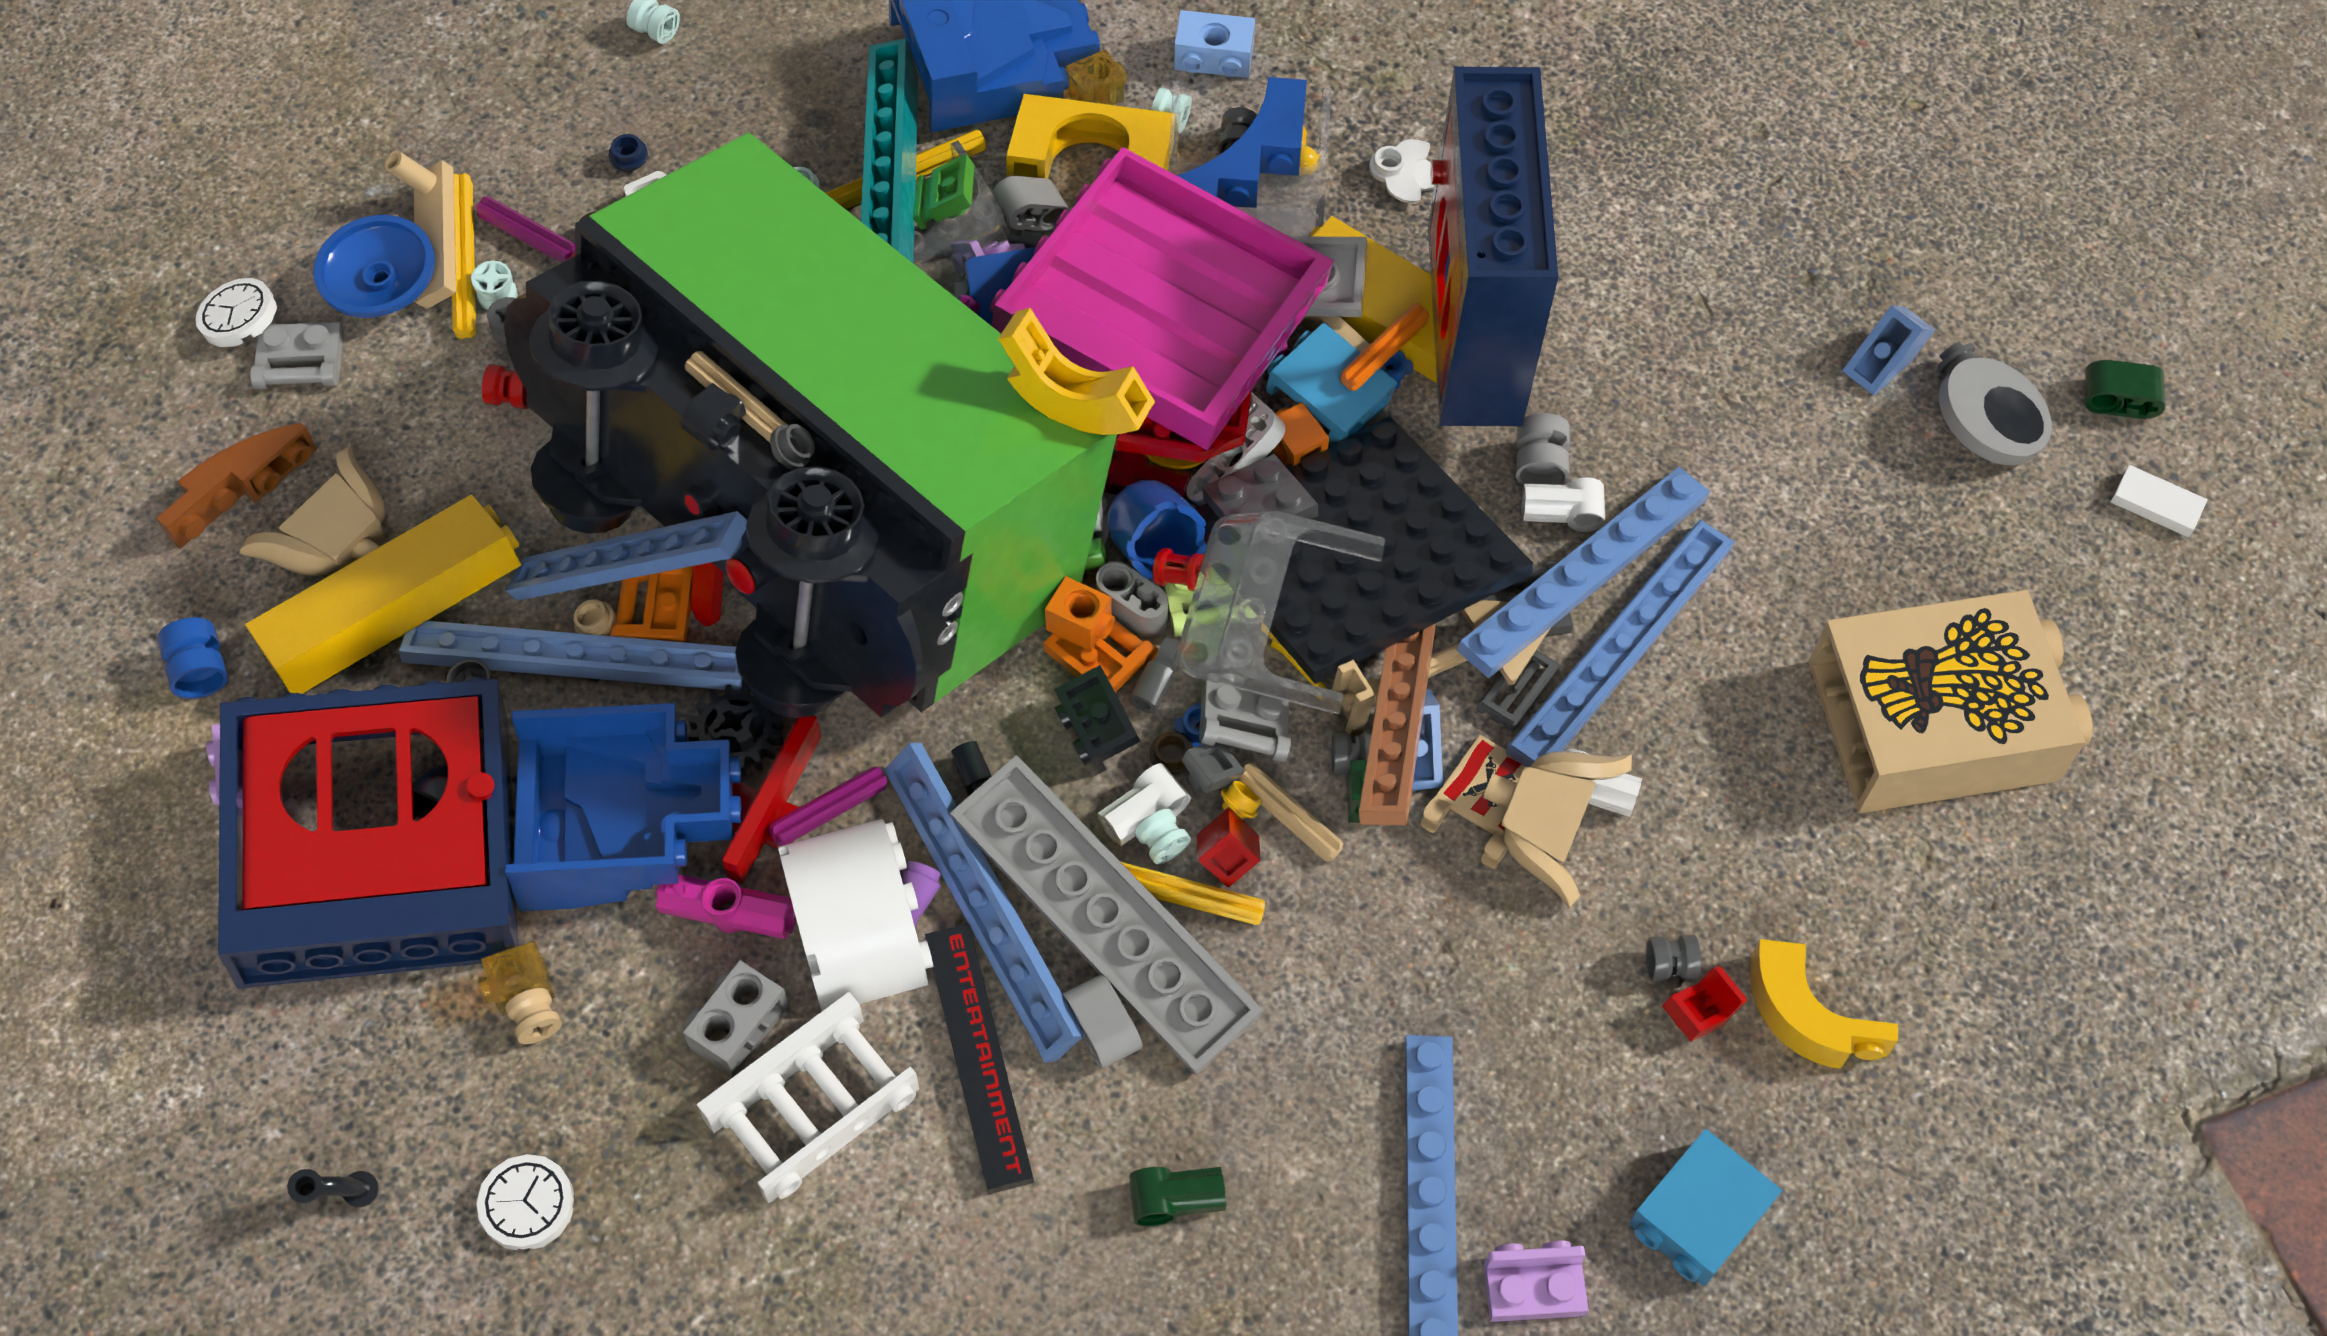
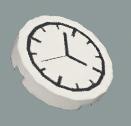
(235, 312)
(525, 1202)

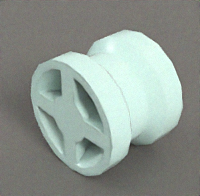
(1163, 103)
(487, 277)
(1162, 836)

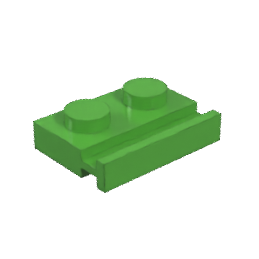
(945, 192)

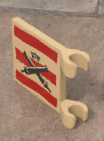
(1465, 794)

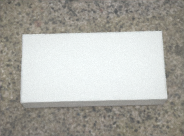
(2159, 501)

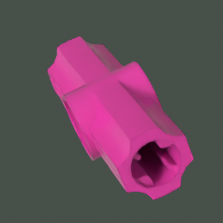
(751, 911)

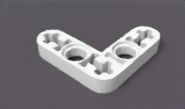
(1262, 444)

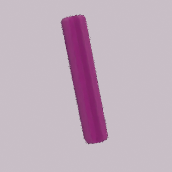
(524, 229)
(827, 806)

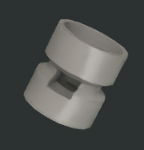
(1543, 450)

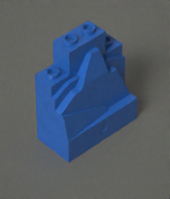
(991, 52)
(613, 802)

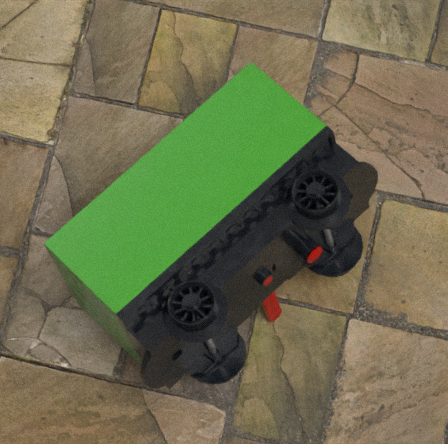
(931, 487)

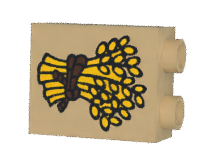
(1948, 700)

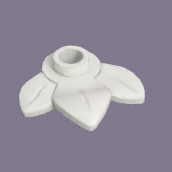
(1403, 169)

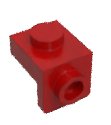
(1705, 1004)

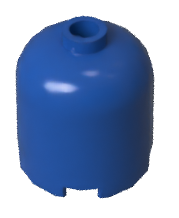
(1153, 518)

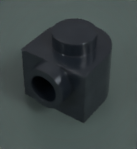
(713, 417)

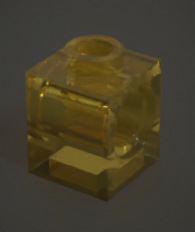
(1097, 79)
(518, 960)

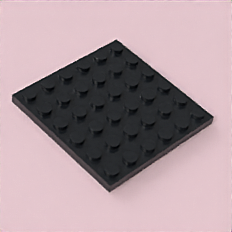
(1434, 560)

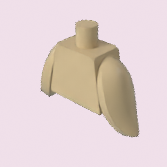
(329, 528)
(1548, 809)

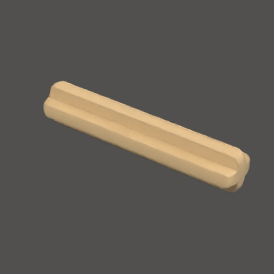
(757, 414)
(1292, 813)

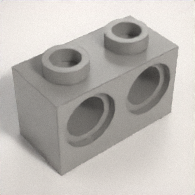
(746, 1022)

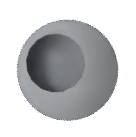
(1995, 411)

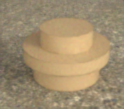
(594, 618)

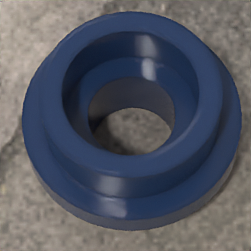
(628, 152)

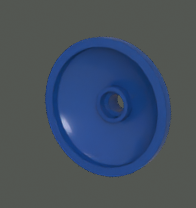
(374, 266)

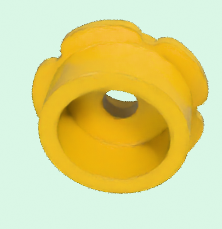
(1241, 800)

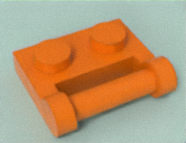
(665, 609)
(1116, 666)

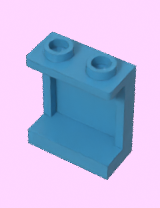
(1313, 375)
(1704, 1208)

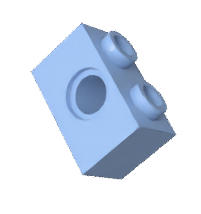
(1214, 44)

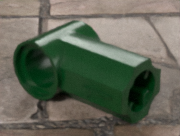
(1163, 1195)

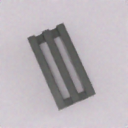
(1501, 713)

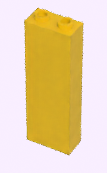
(1389, 291)
(384, 594)

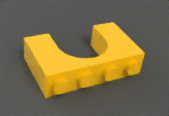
(1053, 124)

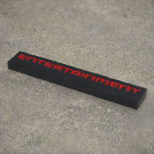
(979, 1060)

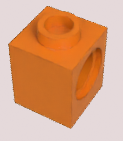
(1301, 435)
(1077, 598)

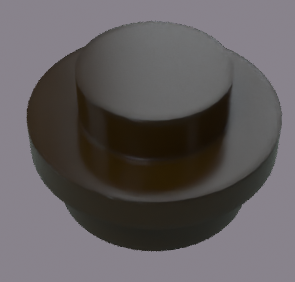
(1169, 750)

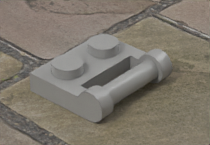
(298, 346)
(1244, 720)

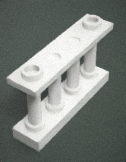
(767, 1078)

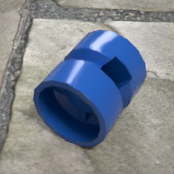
(192, 658)

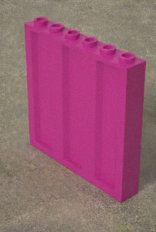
(1167, 285)

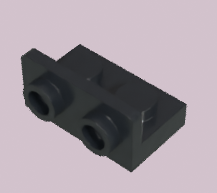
(1097, 717)

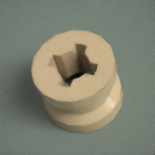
(533, 1015)

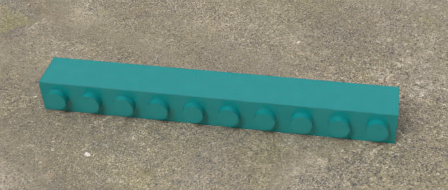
(891, 145)

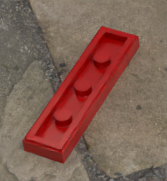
(771, 798)

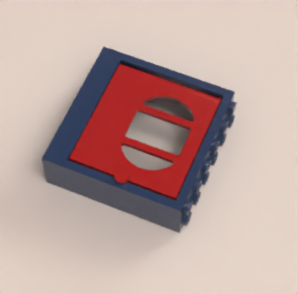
(1491, 246)
(365, 898)

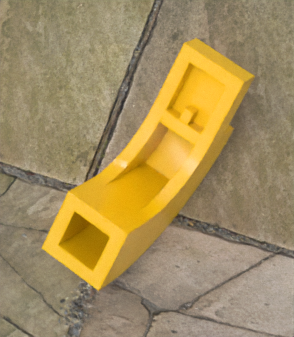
(1066, 392)
(1803, 1022)

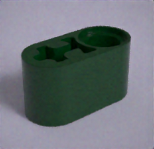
(2124, 389)

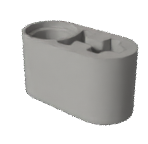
(1030, 202)
(1139, 605)
(1104, 1020)

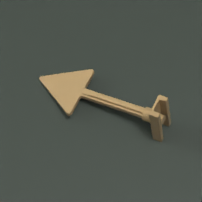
(1363, 693)

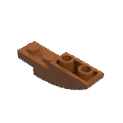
(245, 468)

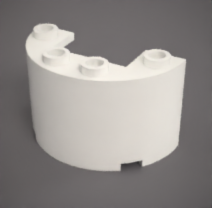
(856, 913)

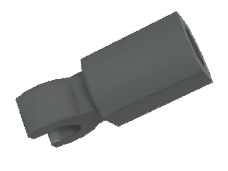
(1156, 678)

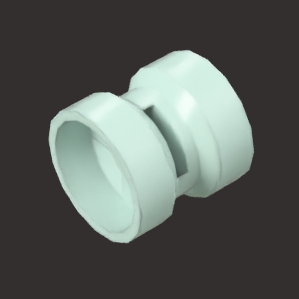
(655, 19)

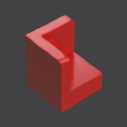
(1228, 847)

